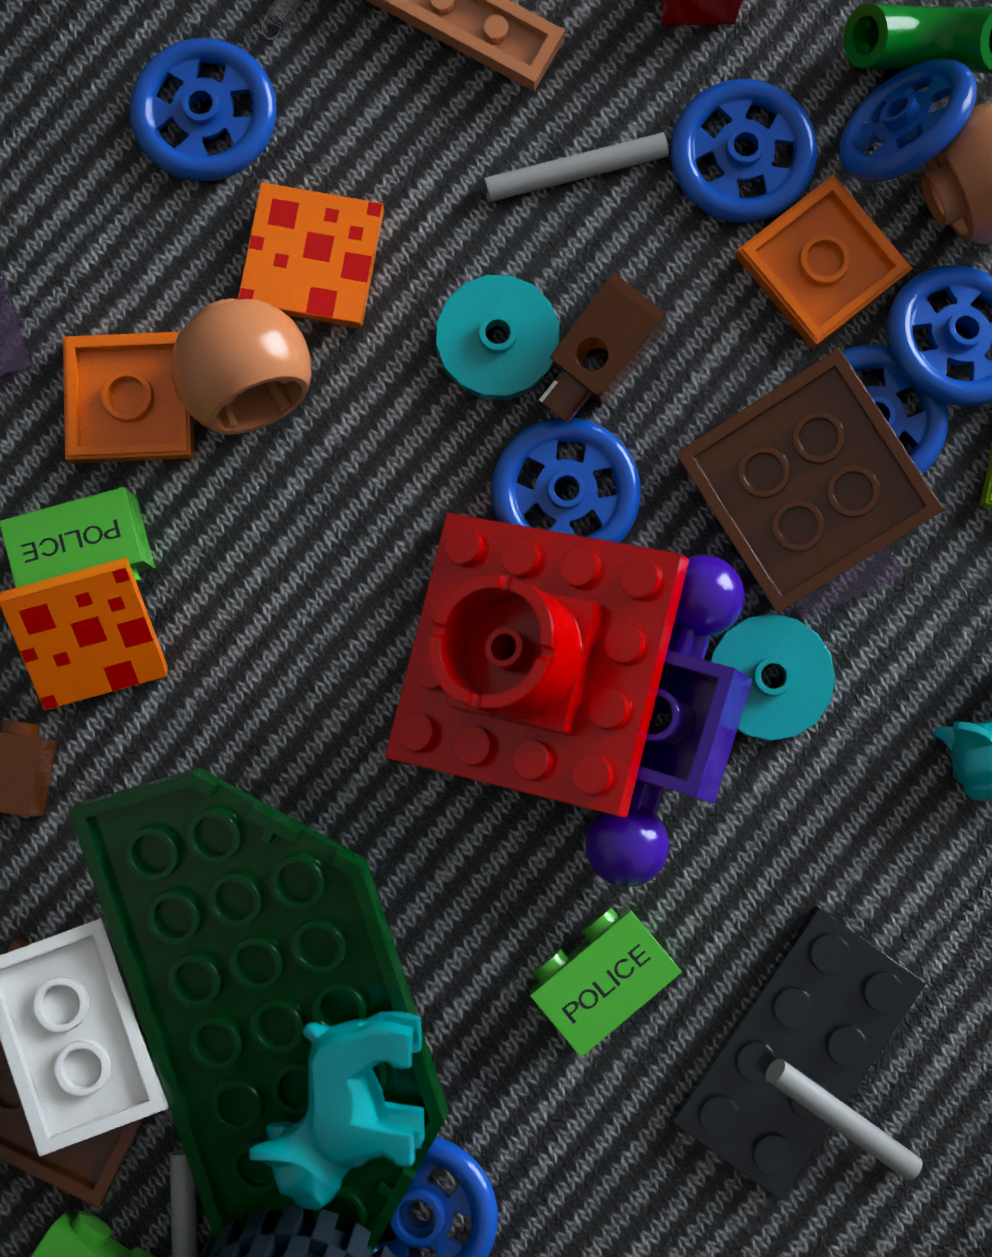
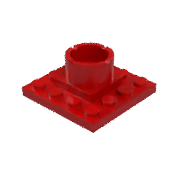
(538, 661)

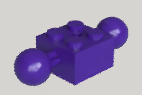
(697, 743)

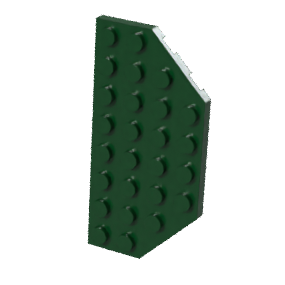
(230, 946)

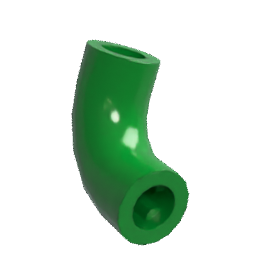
(907, 35)

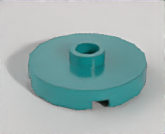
(490, 368)
(805, 671)

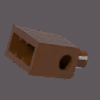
(614, 322)

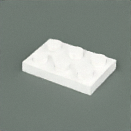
(75, 1038)

